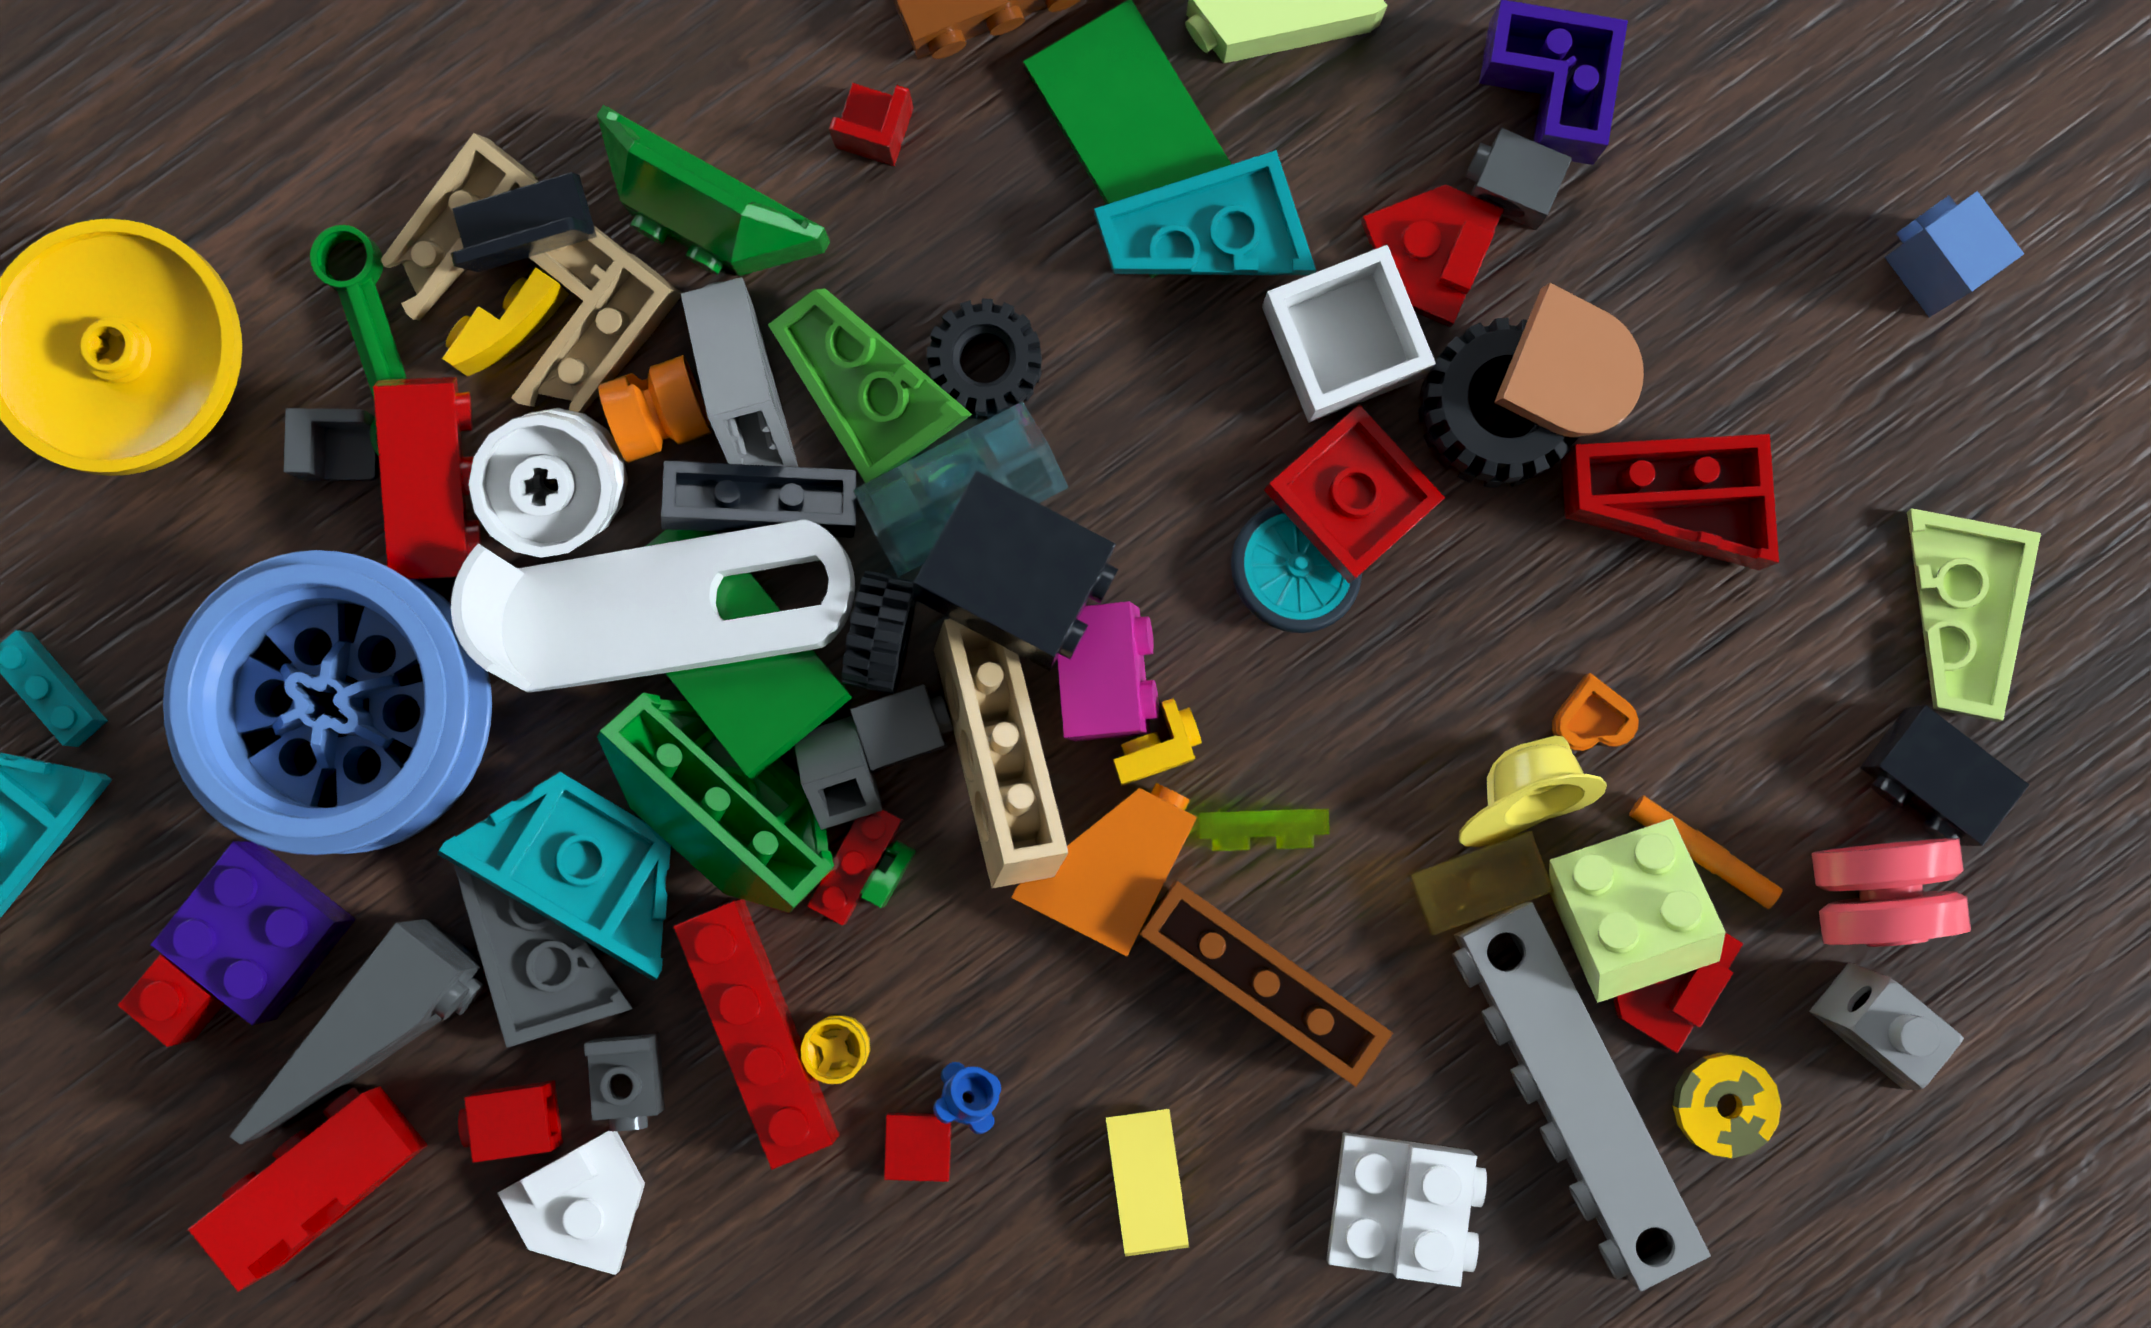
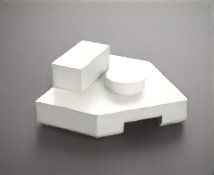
(579, 1204)

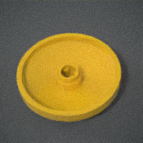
(114, 347)

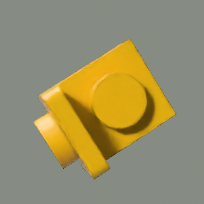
(1149, 756)

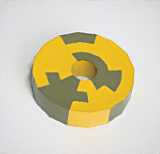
(1755, 1111)

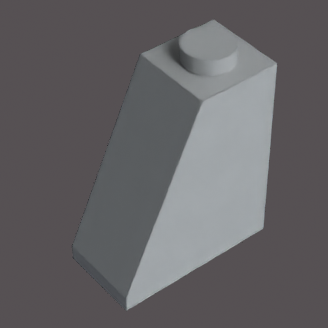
(737, 375)

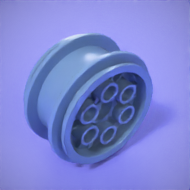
(223, 692)

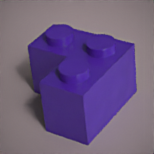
(1568, 61)

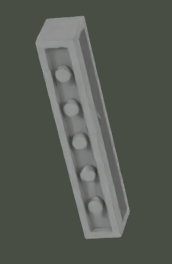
(1581, 1097)

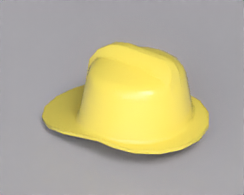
(1529, 787)

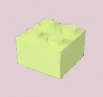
(1635, 910)

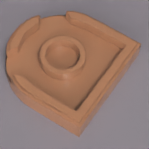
(1572, 367)

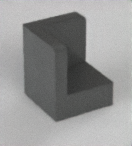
(329, 445)

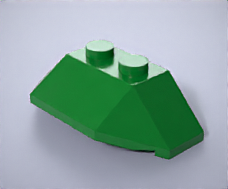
(701, 205)
(739, 832)

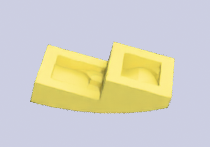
(1147, 1182)

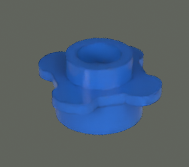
(983, 1088)

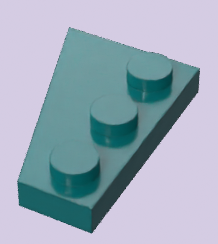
(1210, 225)

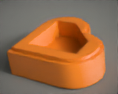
(1595, 716)

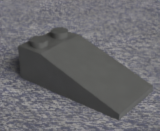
(397, 995)

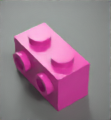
(1106, 678)

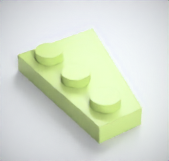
(1972, 607)

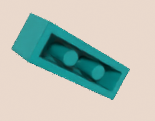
(48, 689)

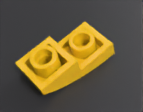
(485, 340)

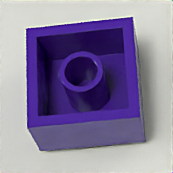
(253, 932)

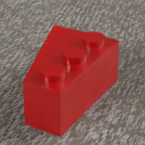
(1680, 493)
(307, 1187)

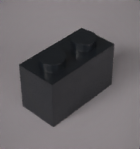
(1943, 777)

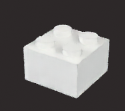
(1348, 333)

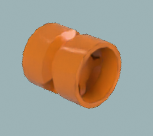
(654, 409)

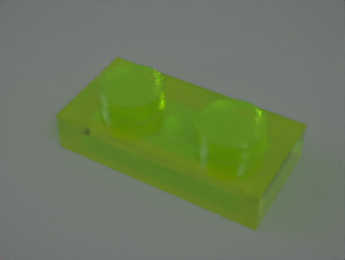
(1290, 827)

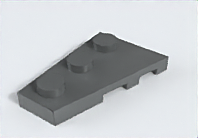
(534, 968)

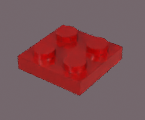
(1354, 493)

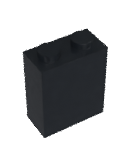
(1015, 572)

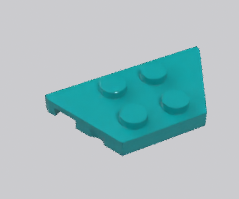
(36, 814)
(576, 866)

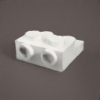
(1405, 1209)

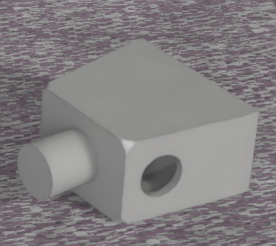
(1890, 1028)

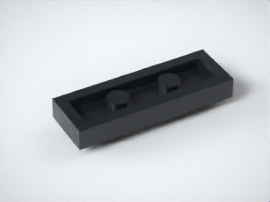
(754, 496)

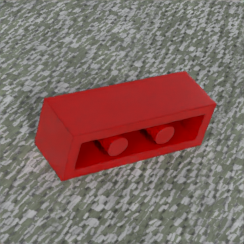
(853, 864)

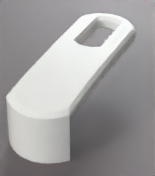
(641, 608)

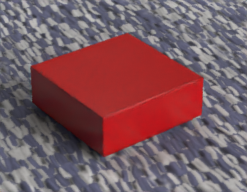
(917, 1148)

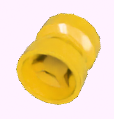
(829, 1058)

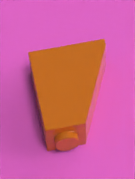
(1115, 869)

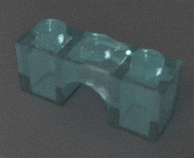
(918, 497)

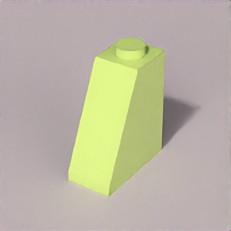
(1264, 27)

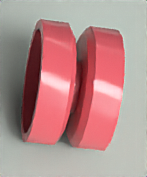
(1891, 893)

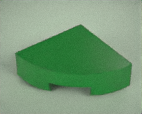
(886, 877)

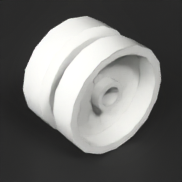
(511, 490)

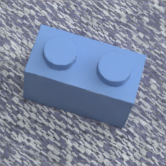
(1952, 251)

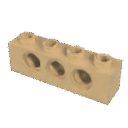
(1000, 757)

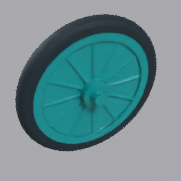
(1287, 577)

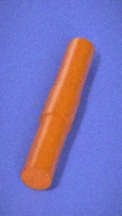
(1711, 855)

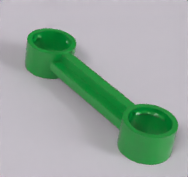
(362, 308)

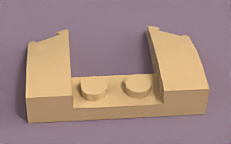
(618, 290)

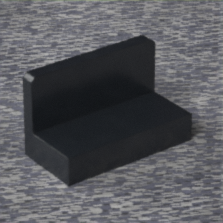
(522, 223)

